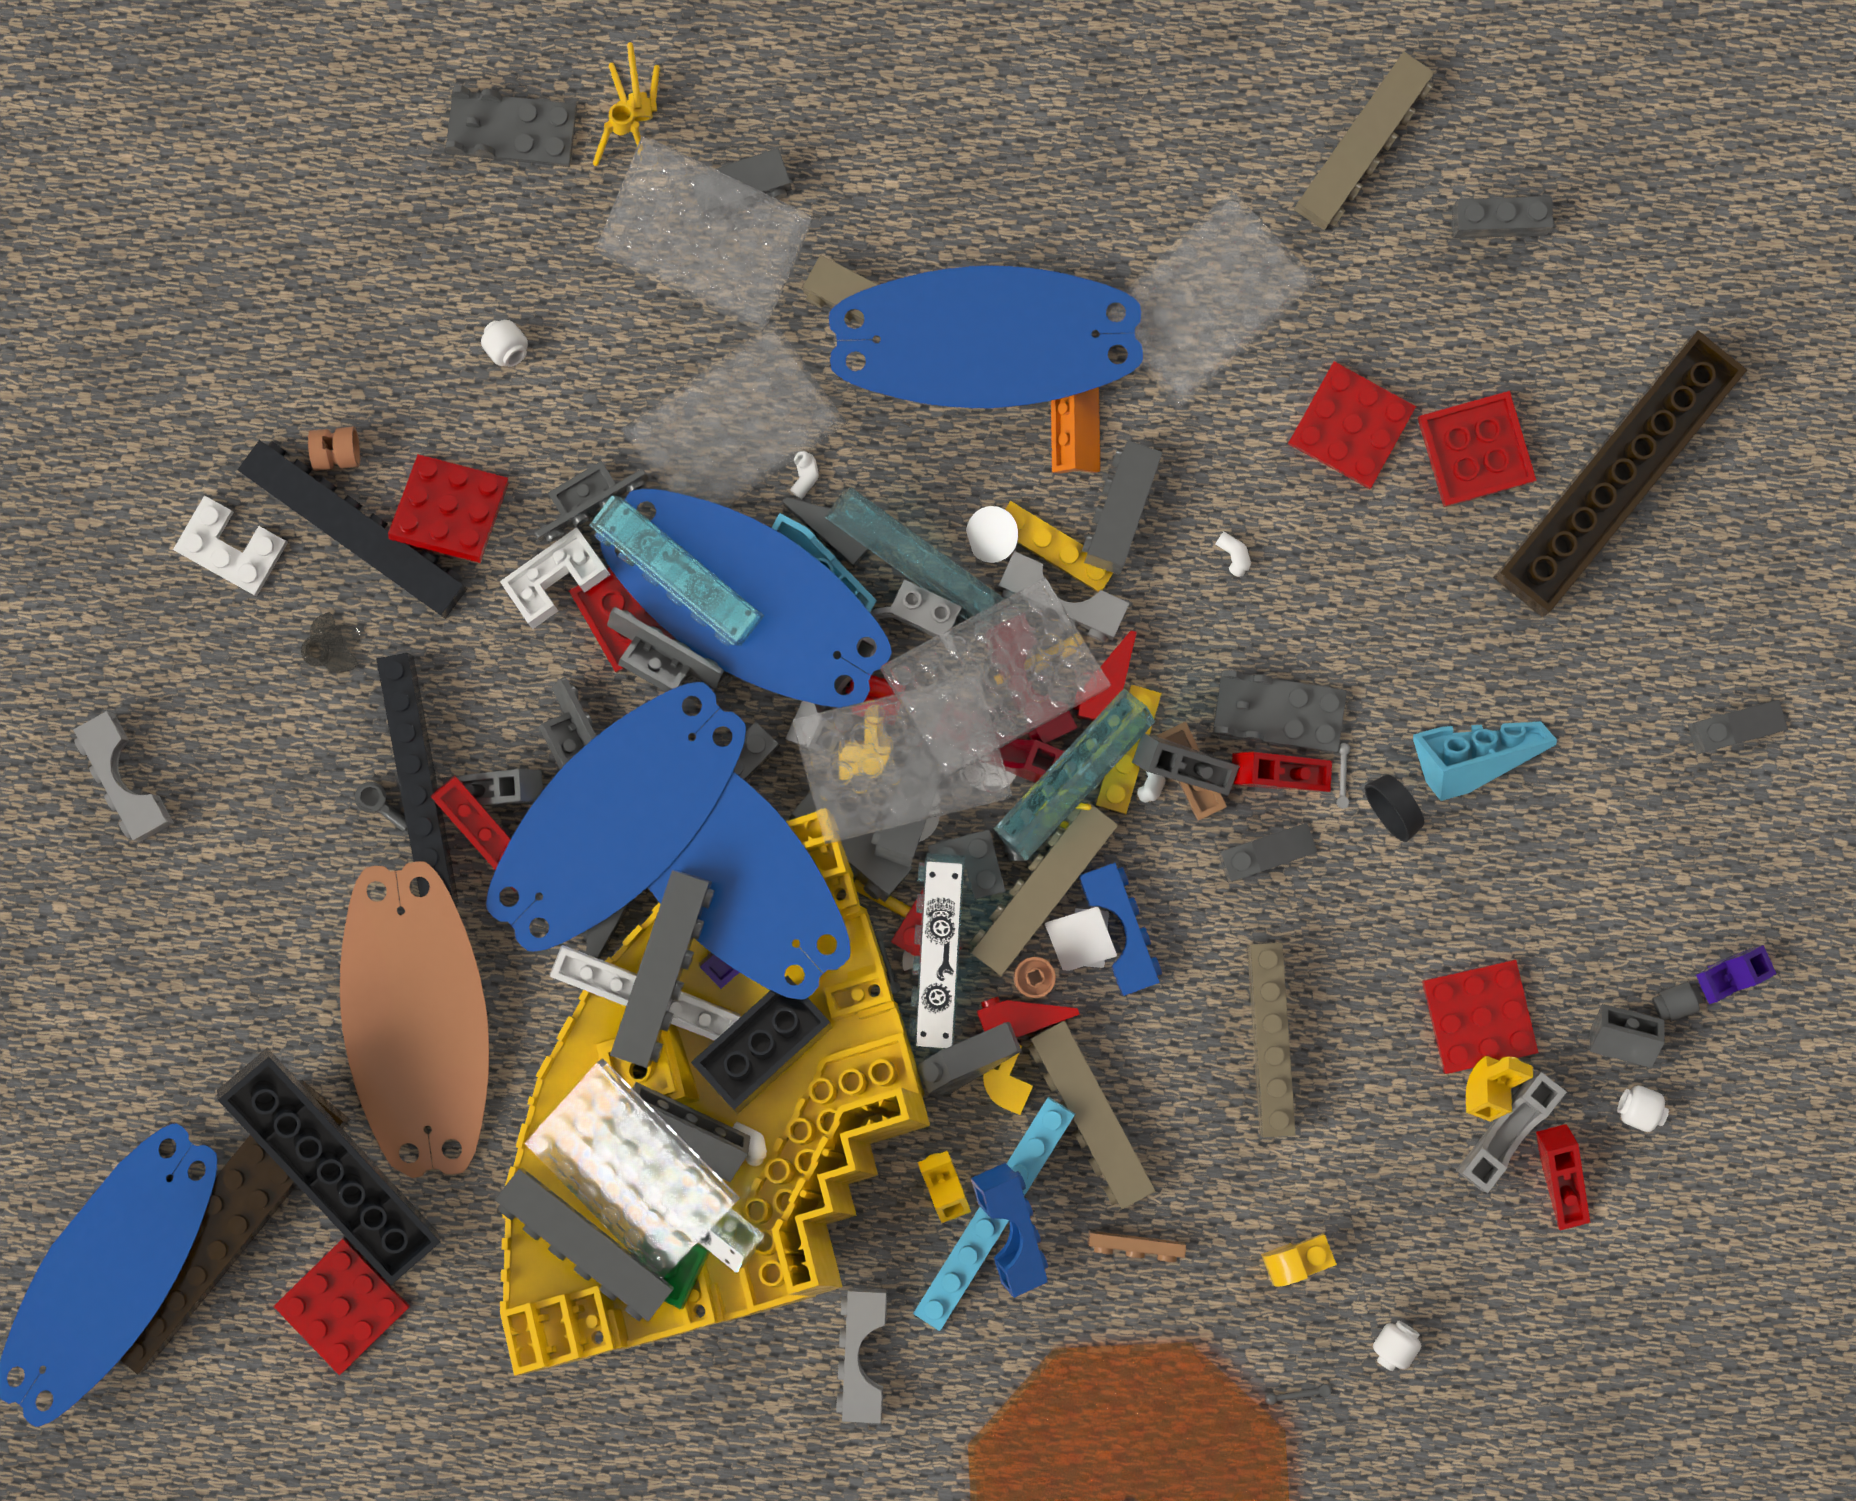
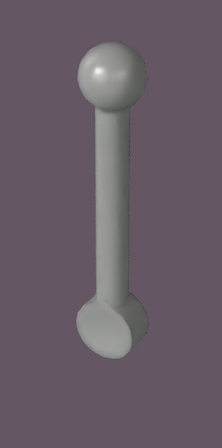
(1343, 802)

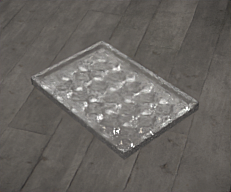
(703, 233)
(1211, 297)
(735, 422)
(995, 677)
(877, 774)
(631, 1170)

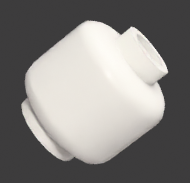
(504, 343)
(1642, 1108)
(1397, 1346)

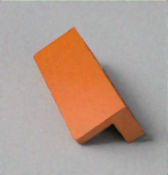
(1076, 433)

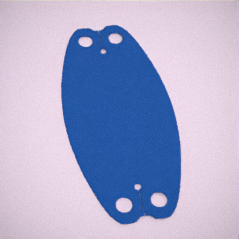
(985, 336)
(802, 602)
(615, 816)
(762, 894)
(107, 1275)

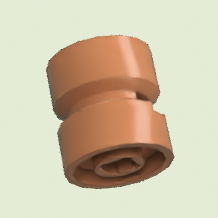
(344, 445)
(1034, 977)

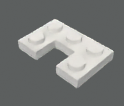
(202, 545)
(528, 582)

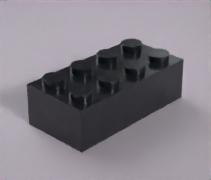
(761, 1047)

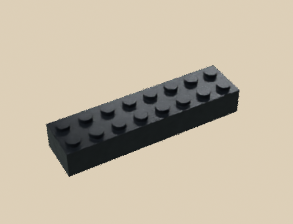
(328, 1166)

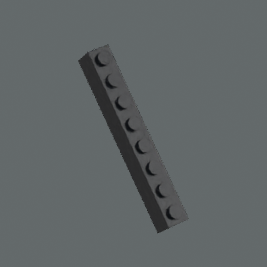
(352, 528)
(415, 768)

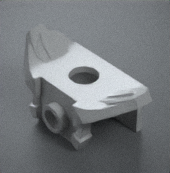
(920, 610)

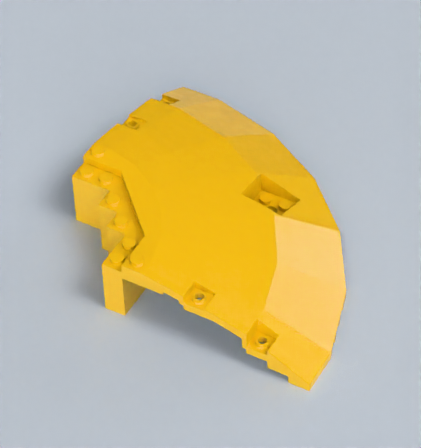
(815, 1124)

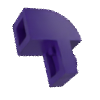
(1736, 973)

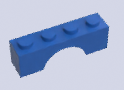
(1134, 967)
(1020, 1260)

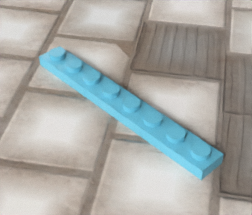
(982, 1230)

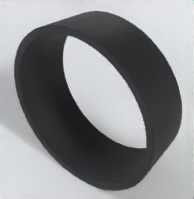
(1394, 807)

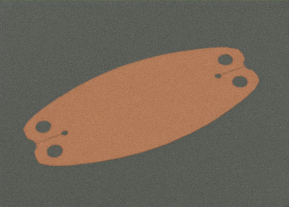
(414, 1019)

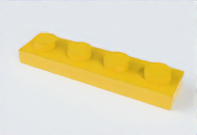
(1056, 548)
(1121, 779)

